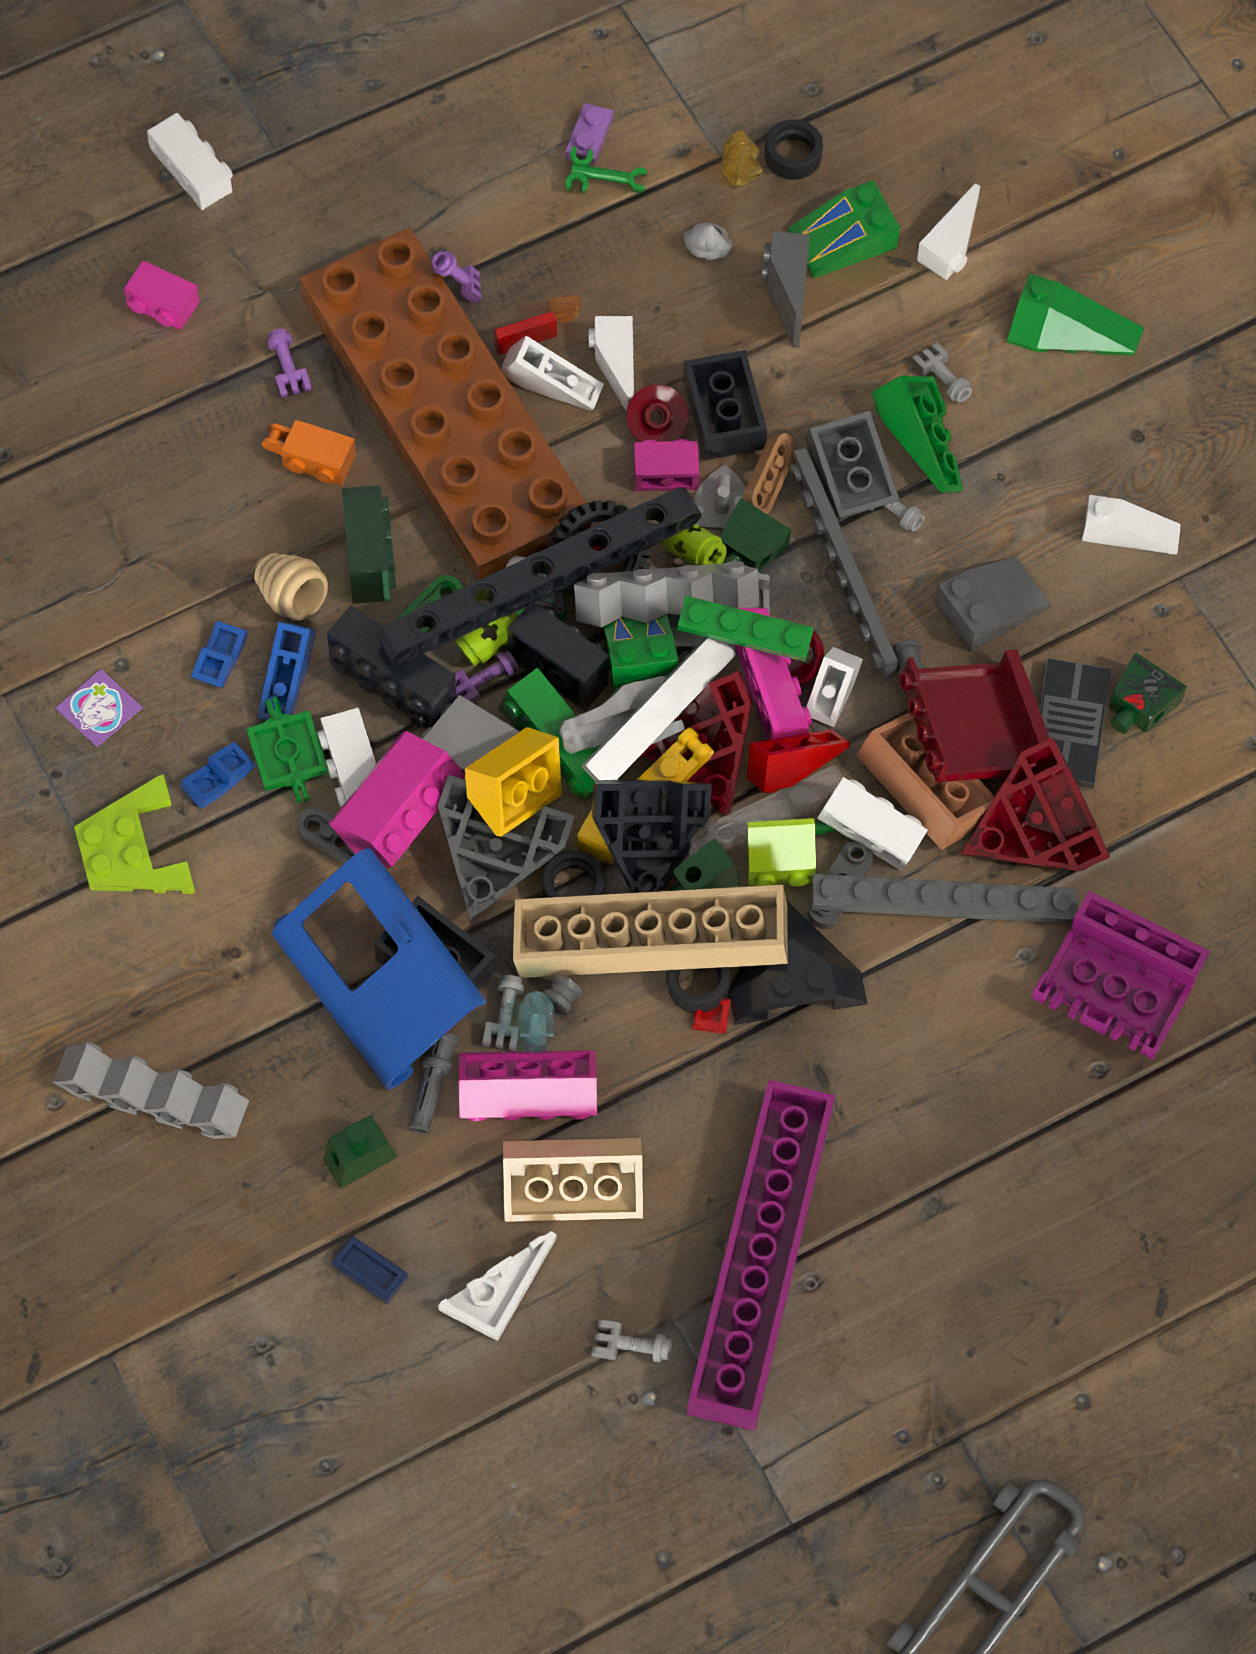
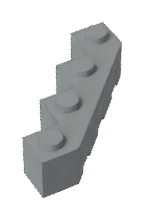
(655, 592)
(134, 1086)

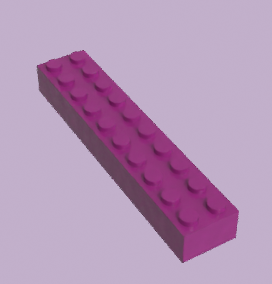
(760, 1256)

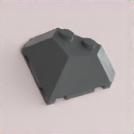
(494, 864)

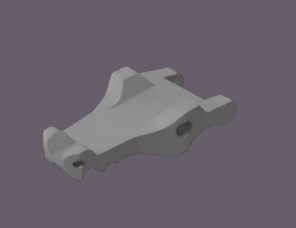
(597, 725)

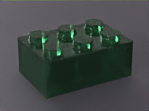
(369, 544)

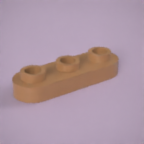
(770, 472)

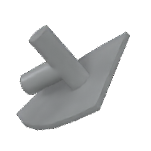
(718, 497)

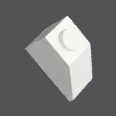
(833, 685)

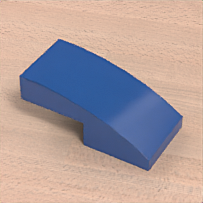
(220, 654)
(218, 776)

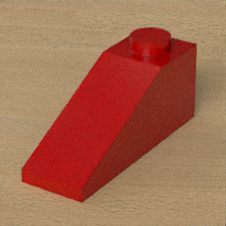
(789, 759)

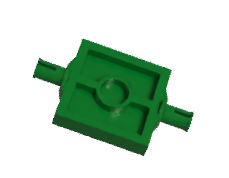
(287, 750)

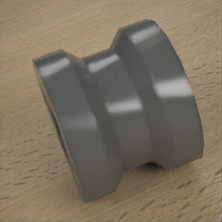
(562, 993)

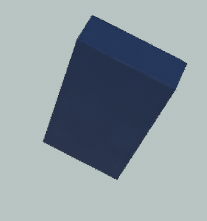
(369, 1269)

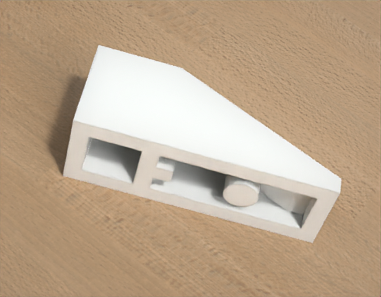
(947, 243)
(615, 353)
(550, 375)
(1129, 526)

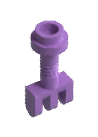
(445, 264)
(279, 341)
(504, 663)

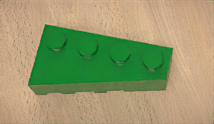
(540, 707)

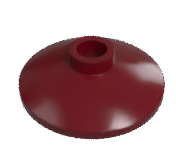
(667, 403)

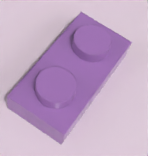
(590, 131)

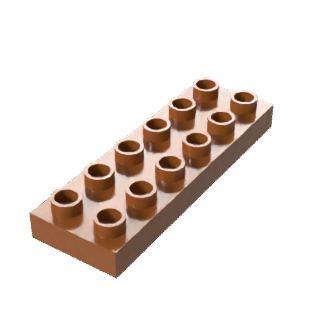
(442, 401)

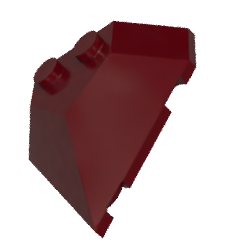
(721, 721)
(1040, 816)

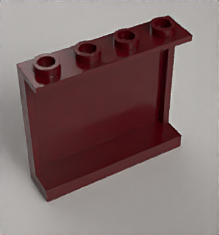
(973, 716)

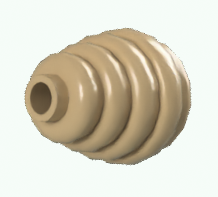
(291, 585)

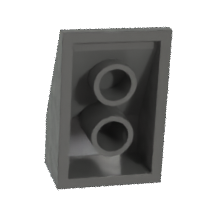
(786, 274)
(852, 464)
(989, 601)

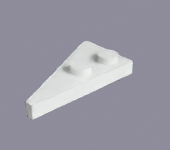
(492, 1299)

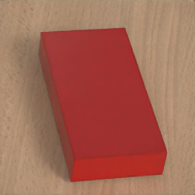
(537, 328)

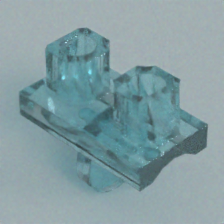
(536, 1021)

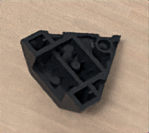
(649, 826)
(813, 975)

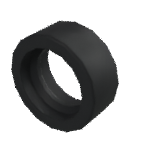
(798, 130)
(573, 860)
(699, 1002)

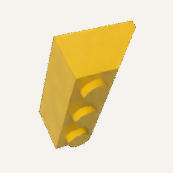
(515, 779)

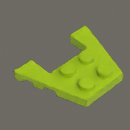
(116, 847)

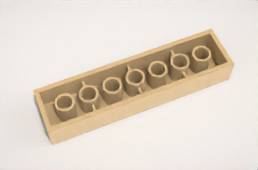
(650, 931)

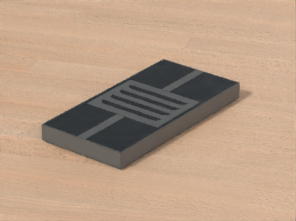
(1074, 713)

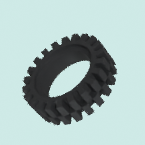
(595, 512)

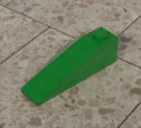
(1063, 319)
(914, 415)

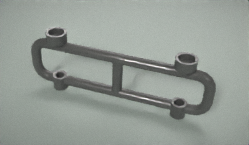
(1011, 1503)

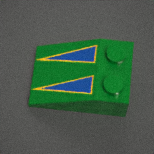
(848, 229)
(639, 650)

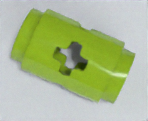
(696, 546)
(481, 650)

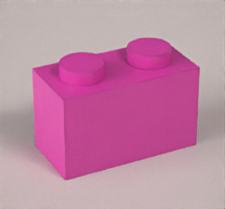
(161, 295)
(666, 465)

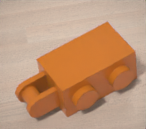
(312, 450)

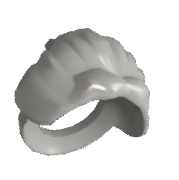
(706, 241)

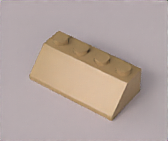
(573, 1179)

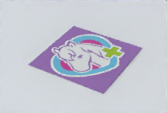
(99, 708)

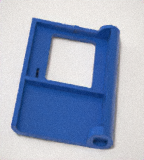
(408, 998)

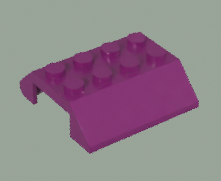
(1122, 974)

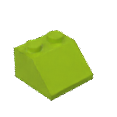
(780, 852)

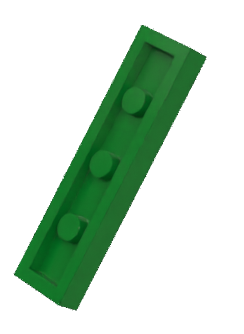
(745, 628)

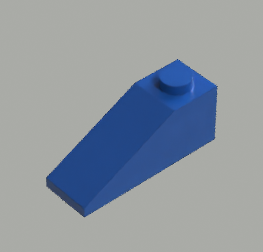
(287, 666)

